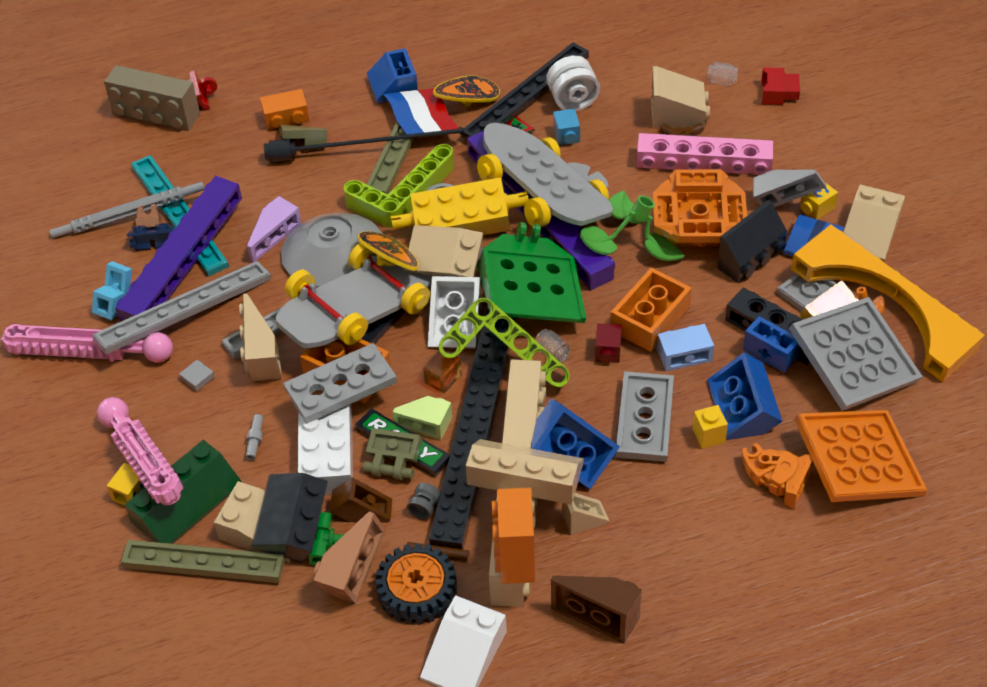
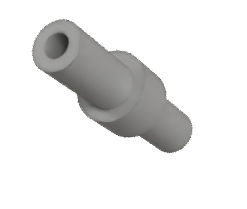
(254, 437)

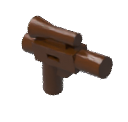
(680, 131)

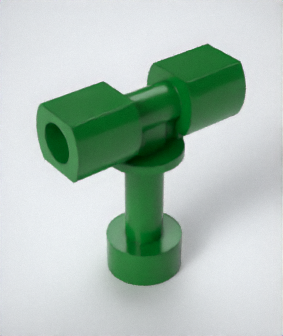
(324, 538)

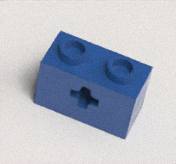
(771, 344)

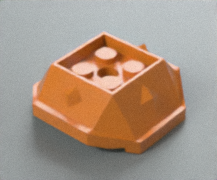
(697, 207)

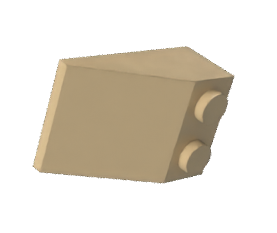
(874, 219)
(445, 251)
(239, 516)

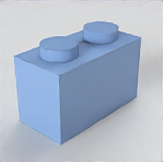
(685, 347)

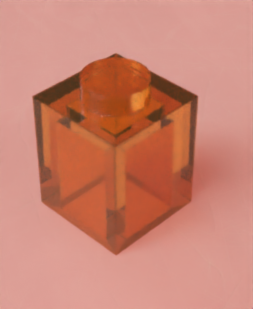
(442, 372)

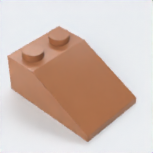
(349, 560)

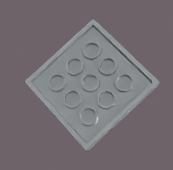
(855, 353)

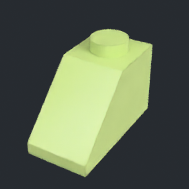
(425, 416)

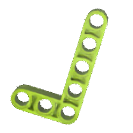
(381, 206)
(507, 337)

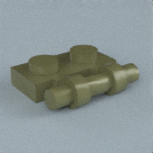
(392, 445)

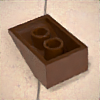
(599, 603)

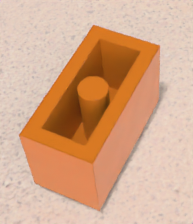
(284, 109)

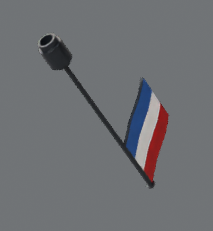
(415, 111)

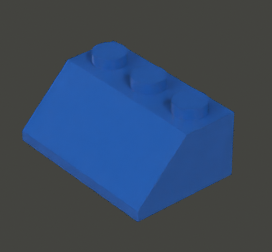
(745, 397)
(565, 433)

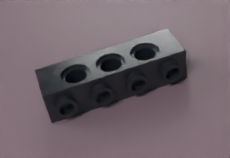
(748, 306)

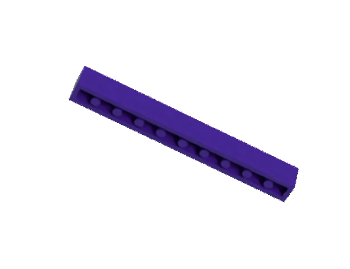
(591, 267)

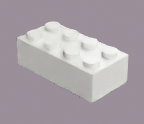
(327, 447)

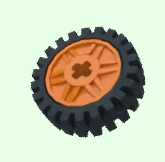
(416, 584)

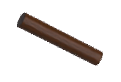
(452, 553)

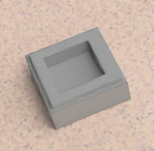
(196, 375)

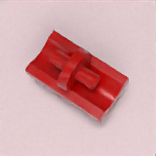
(203, 89)

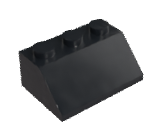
(751, 242)
(290, 515)

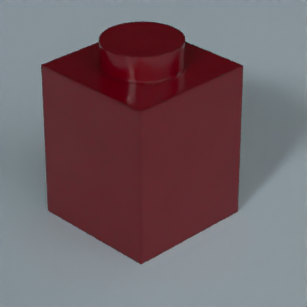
(608, 343)

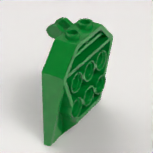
(531, 277)

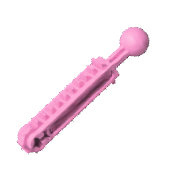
(78, 343)
(140, 452)

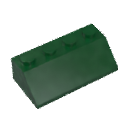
(206, 484)

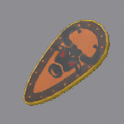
(468, 90)
(388, 250)

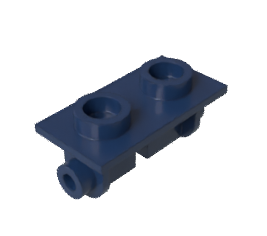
(142, 236)

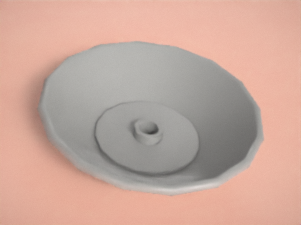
(324, 245)

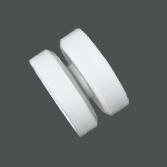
(573, 83)

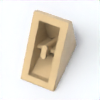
(583, 514)

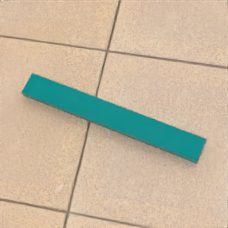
(155, 182)

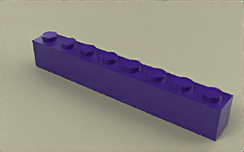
(181, 248)

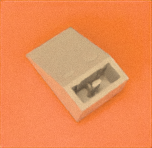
(260, 347)

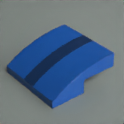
(804, 231)

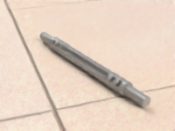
(126, 210)

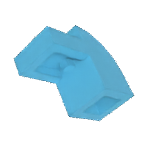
(116, 286)

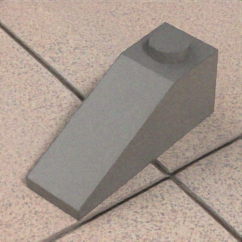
(786, 185)

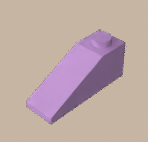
(273, 225)

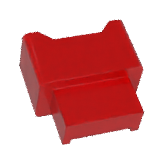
(779, 86)

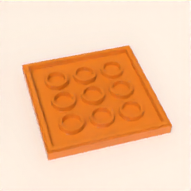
(860, 455)

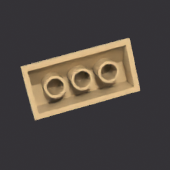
(510, 466)

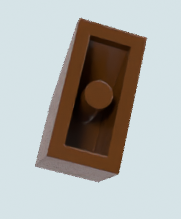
(355, 499)

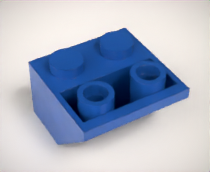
(392, 74)

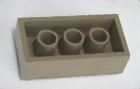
(152, 97)

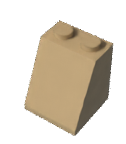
(677, 100)

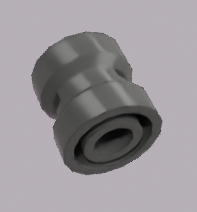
(422, 503)

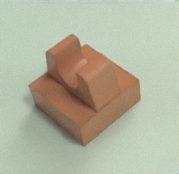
(150, 219)

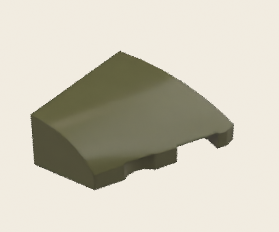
(310, 135)

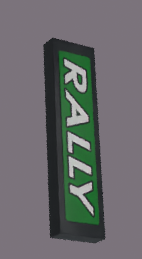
(429, 458)

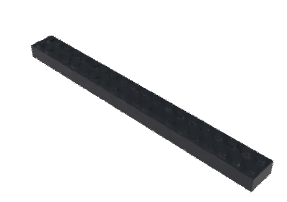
(475, 423)

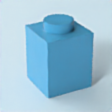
(566, 126)

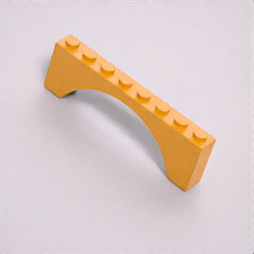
(945, 335)

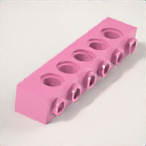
(697, 152)

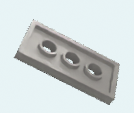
(336, 396)
(657, 426)

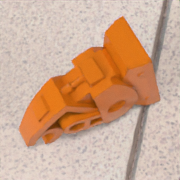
(778, 471)

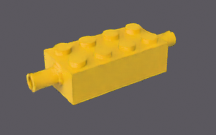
(469, 206)

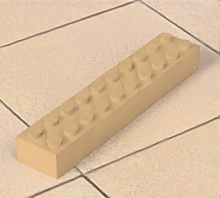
(522, 409)

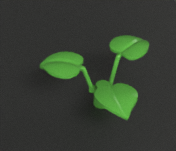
(637, 213)

